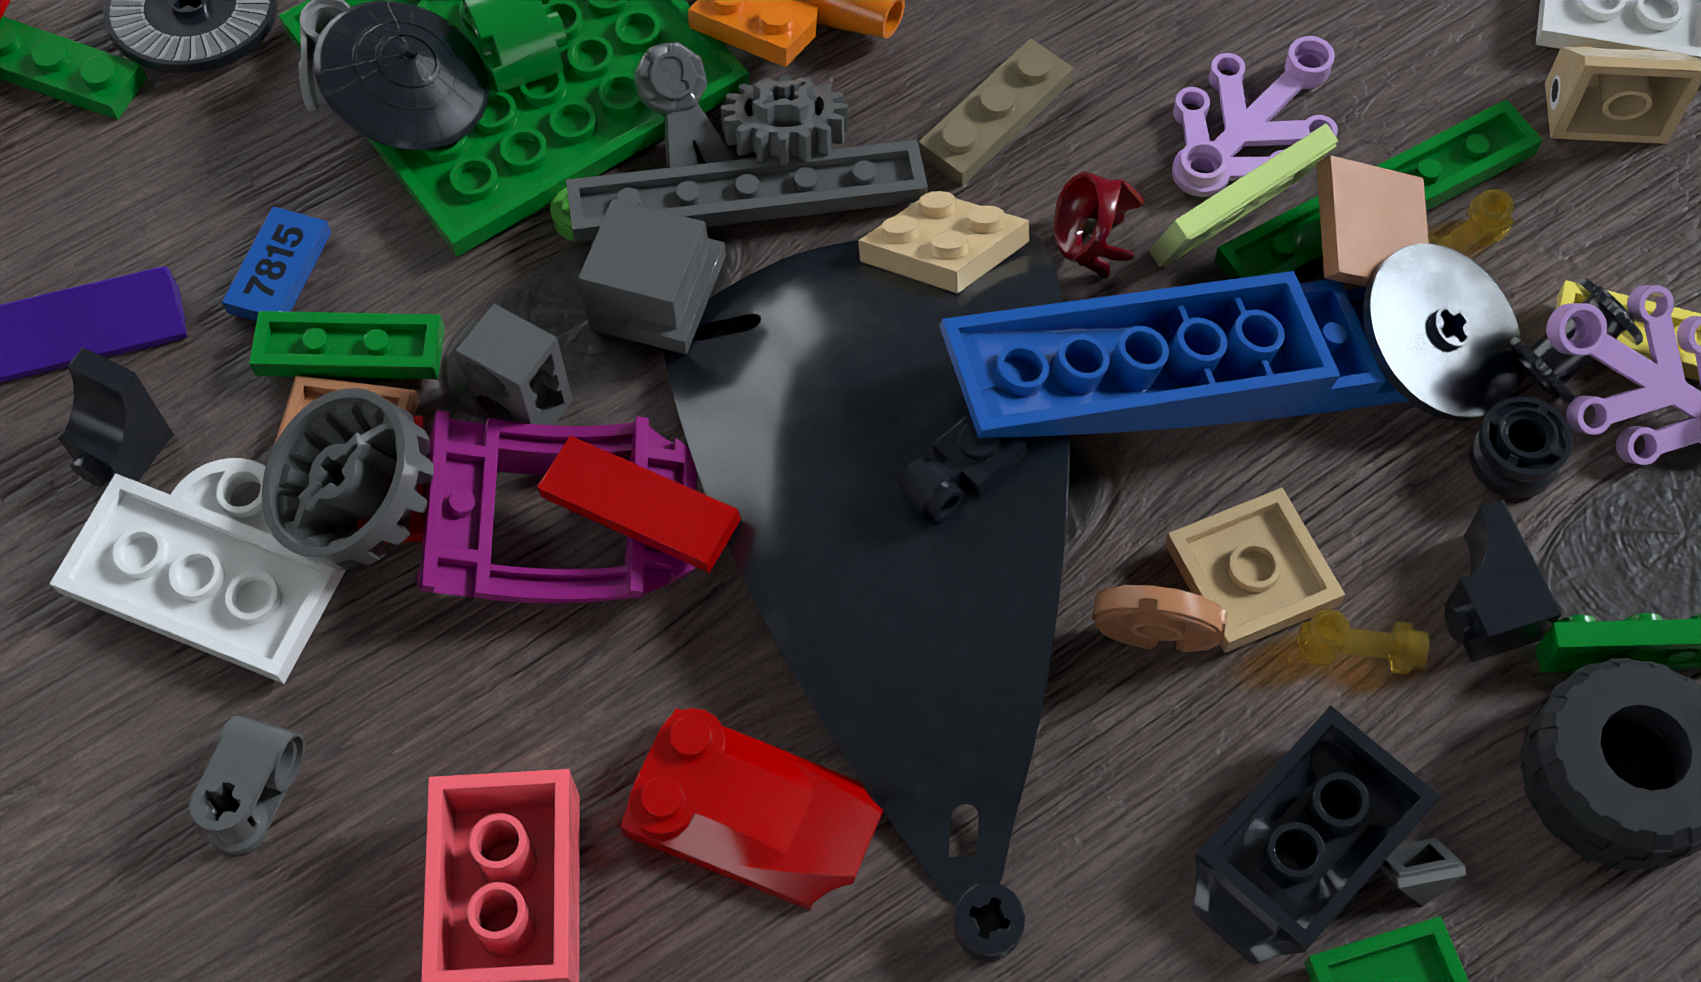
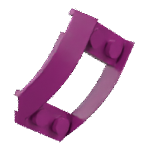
(463, 503)

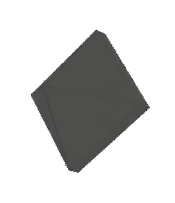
(1423, 869)

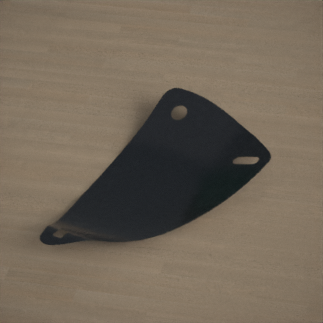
(900, 628)

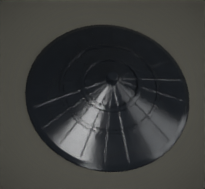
(401, 75)

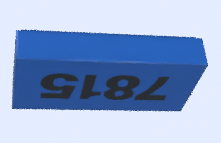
(277, 264)

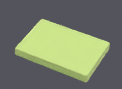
(1243, 196)

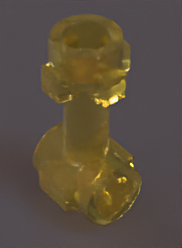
(1487, 222)
(1331, 634)

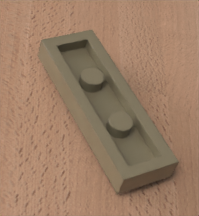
(995, 112)

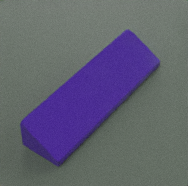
(100, 316)

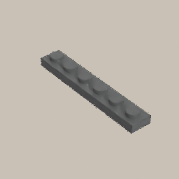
(758, 190)

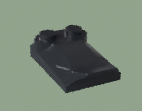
(1306, 840)

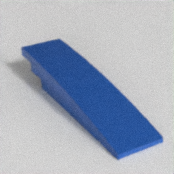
(1168, 358)

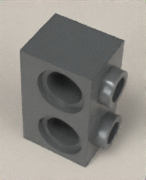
(514, 369)

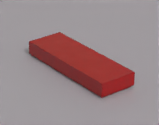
(639, 503)

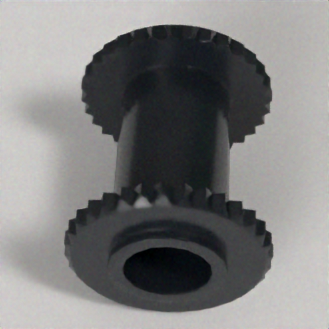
(1554, 368)

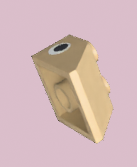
(1619, 93)

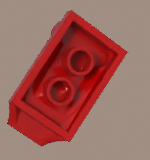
(749, 810)

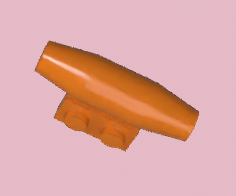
(785, 27)

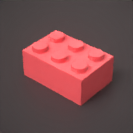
(502, 878)

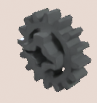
(784, 118)

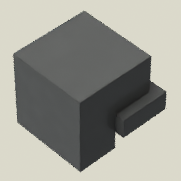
(649, 276)

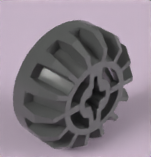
(341, 464)

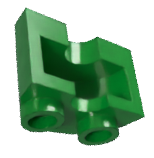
(517, 39)

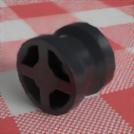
(983, 934)

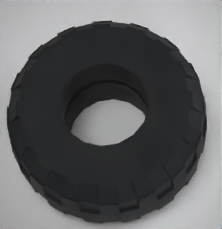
(1580, 792)

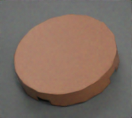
(1153, 614)

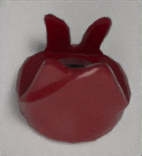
(1097, 199)

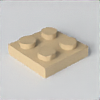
(944, 241)
(1256, 567)

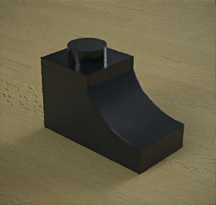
(111, 421)
(1505, 596)

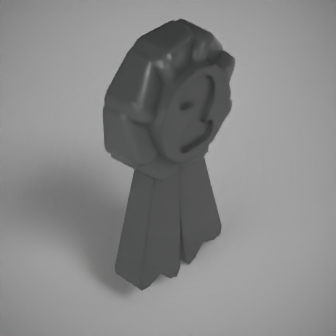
(671, 83)

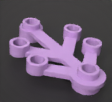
(1305, 67)
(1660, 380)

